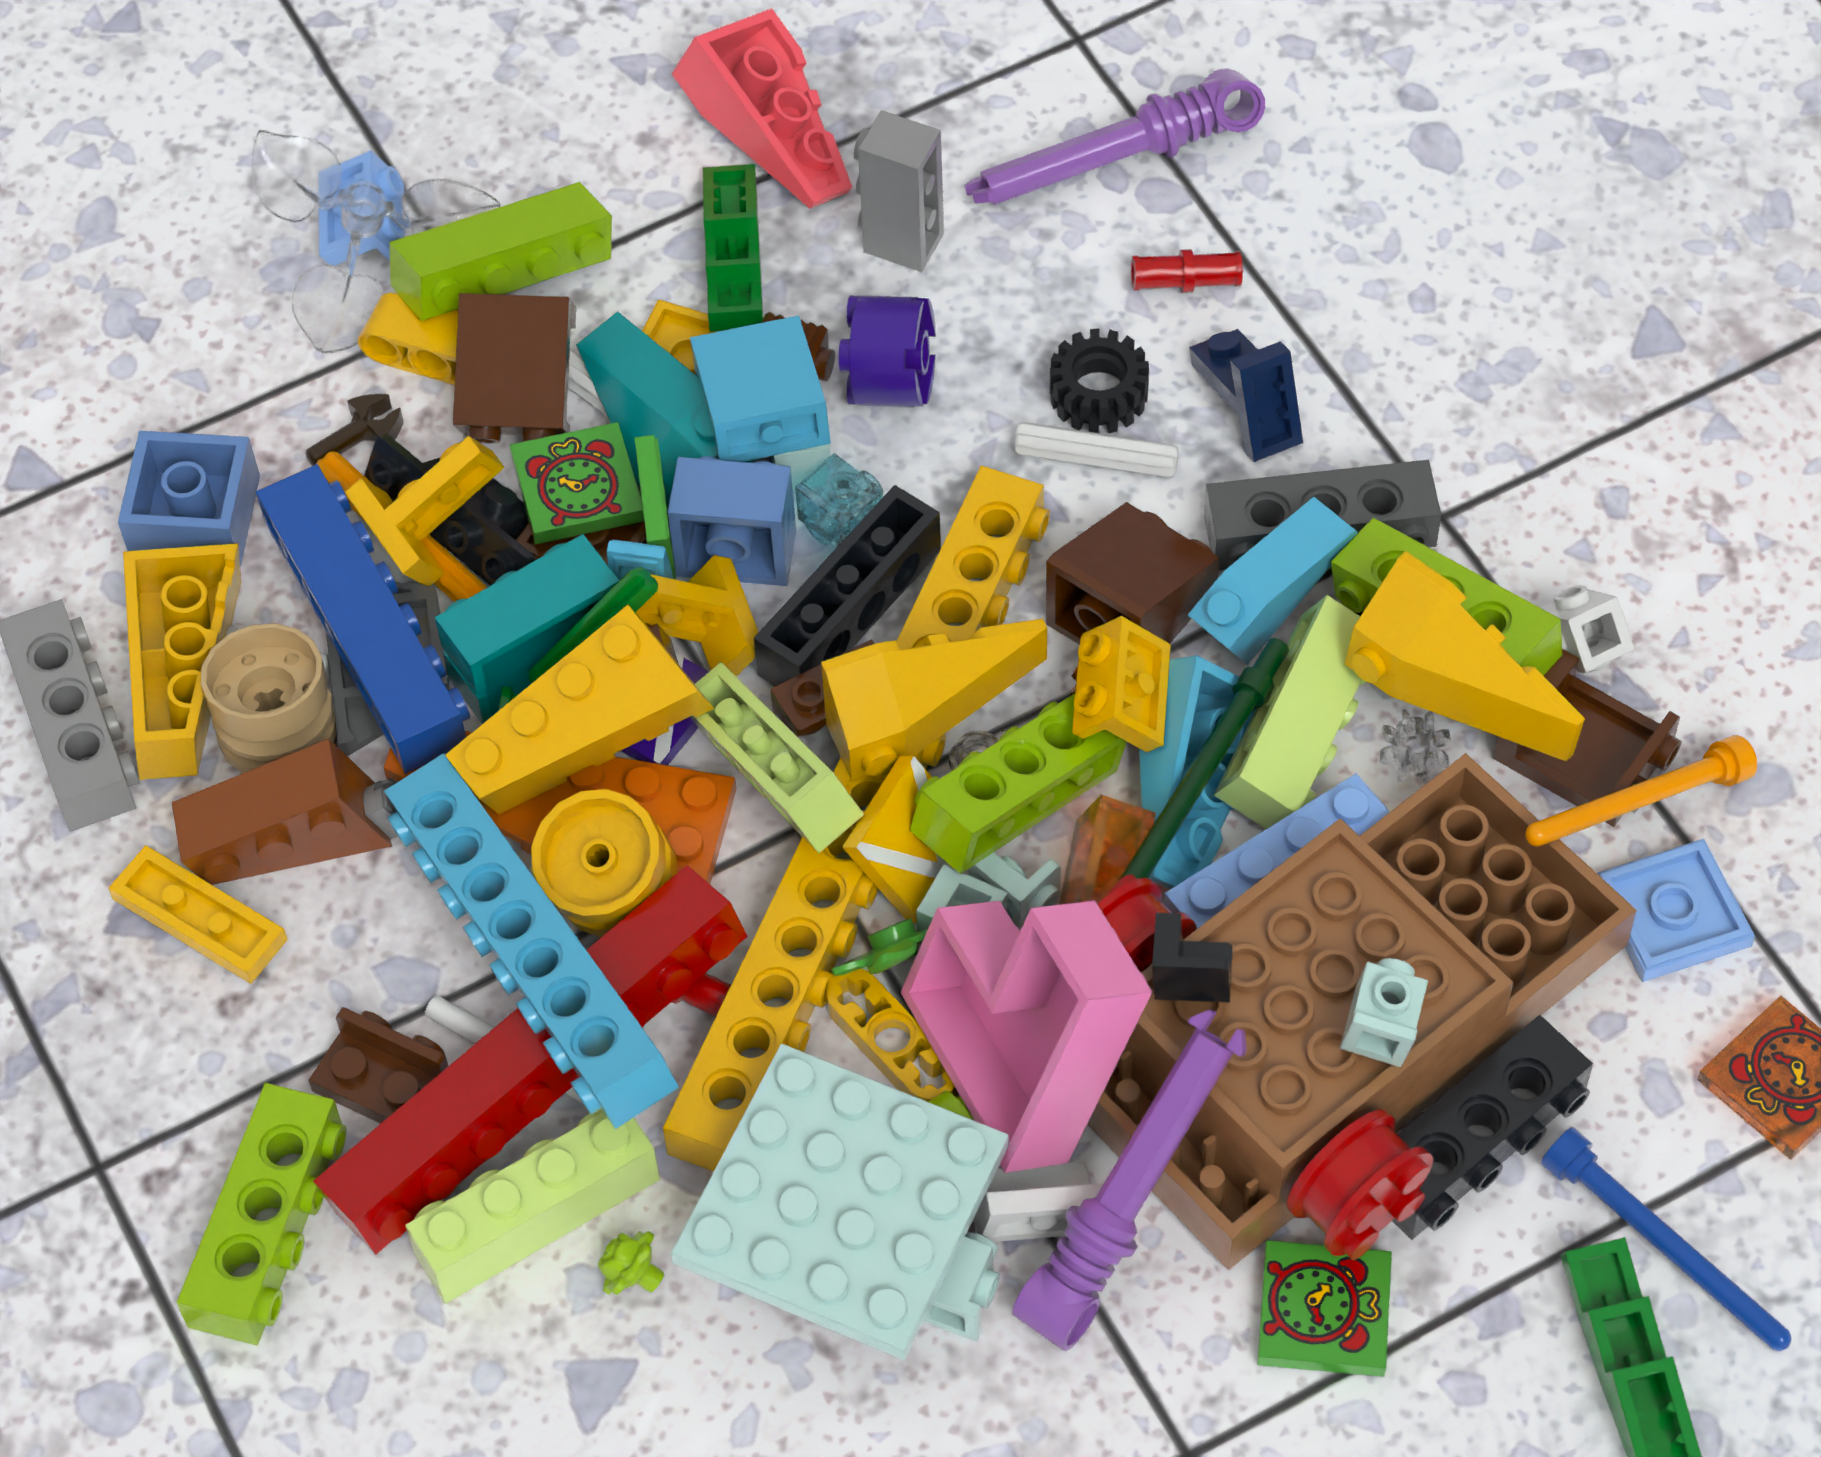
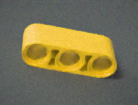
(406, 343)

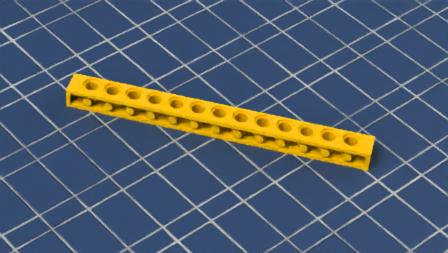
(695, 1126)

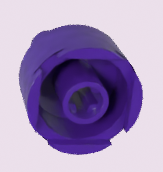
(888, 351)

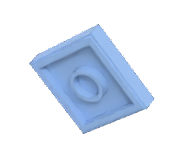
(1681, 908)

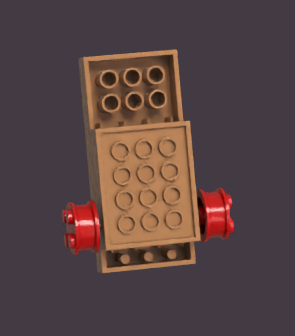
(1298, 1118)

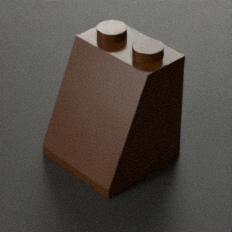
(1127, 569)

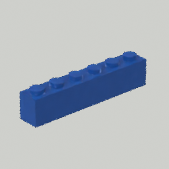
(362, 617)

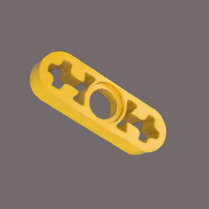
(885, 1013)

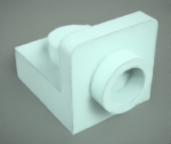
(1023, 894)

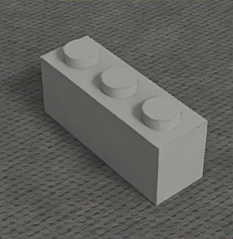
(900, 190)

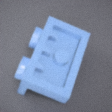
(333, 237)

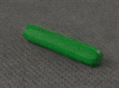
(631, 590)

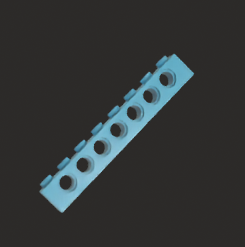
(532, 944)

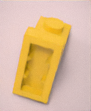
(424, 505)
(707, 611)

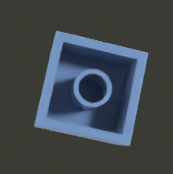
(189, 491)
(735, 514)

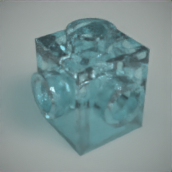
(835, 499)

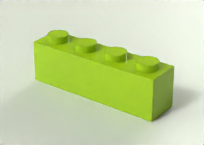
(500, 249)

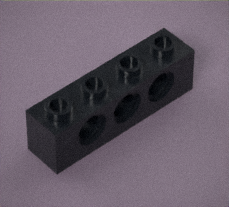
(850, 588)
(1532, 1060)

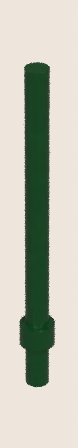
(1249, 693)

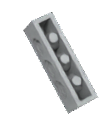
(86, 788)

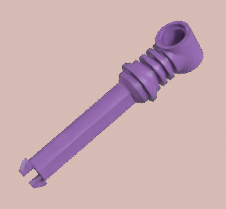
(1158, 126)
(1101, 1231)

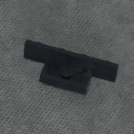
(478, 530)

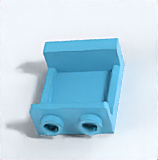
(761, 390)

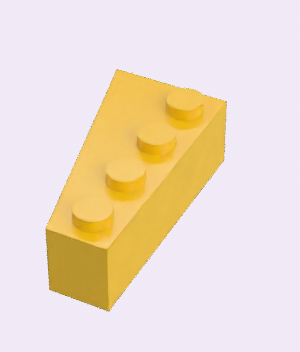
(175, 615)

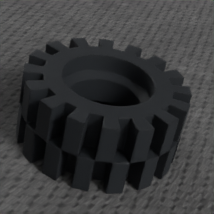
(1102, 356)

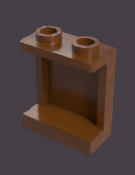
(512, 366)
(1613, 749)

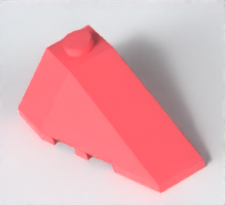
(756, 94)

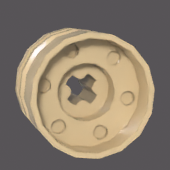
(267, 694)

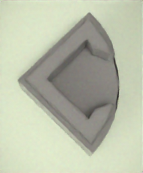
(378, 806)

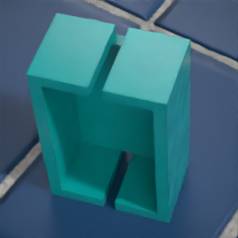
(518, 620)

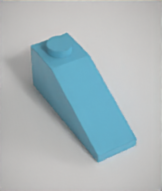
(1271, 579)

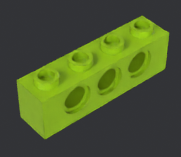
(1363, 564)
(1012, 786)
(280, 1125)

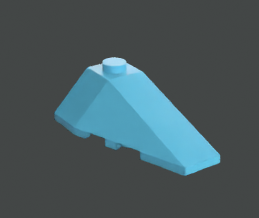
(1195, 703)

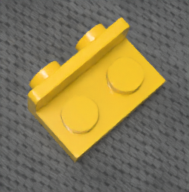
(1122, 684)

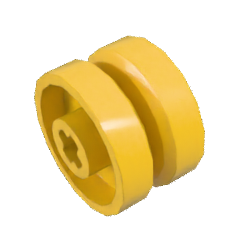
(600, 858)

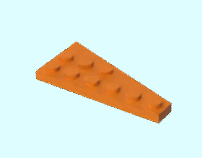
(683, 802)

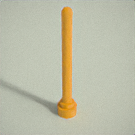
(1724, 763)

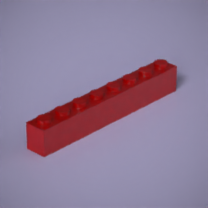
(510, 1075)

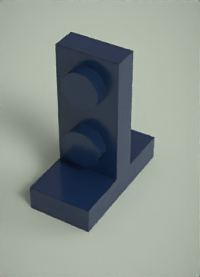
(1256, 386)

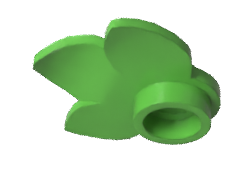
(889, 948)

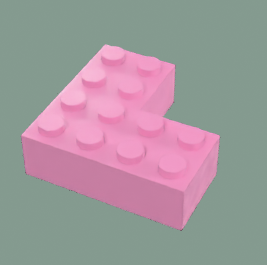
(1027, 1018)

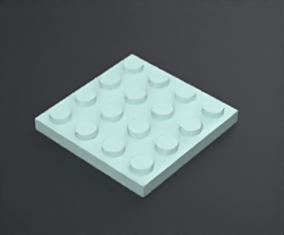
(841, 1201)

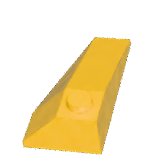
(1436, 656)
(902, 700)

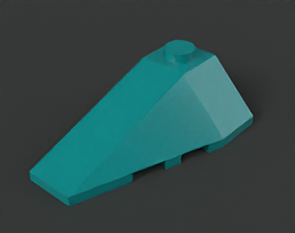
(648, 395)

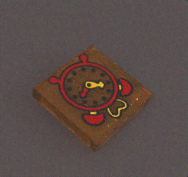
(1773, 1077)

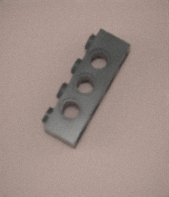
(1398, 490)

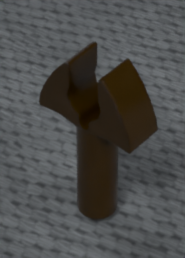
(362, 426)

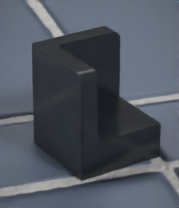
(1189, 968)

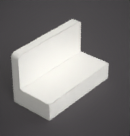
(1033, 1201)

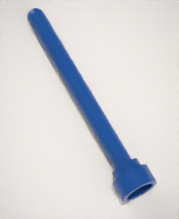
(1573, 1159)

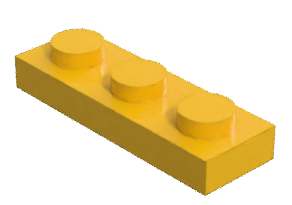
(198, 914)

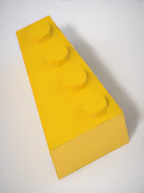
(578, 714)

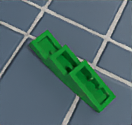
(732, 247)
(1629, 1352)

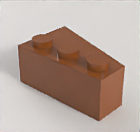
(278, 817)

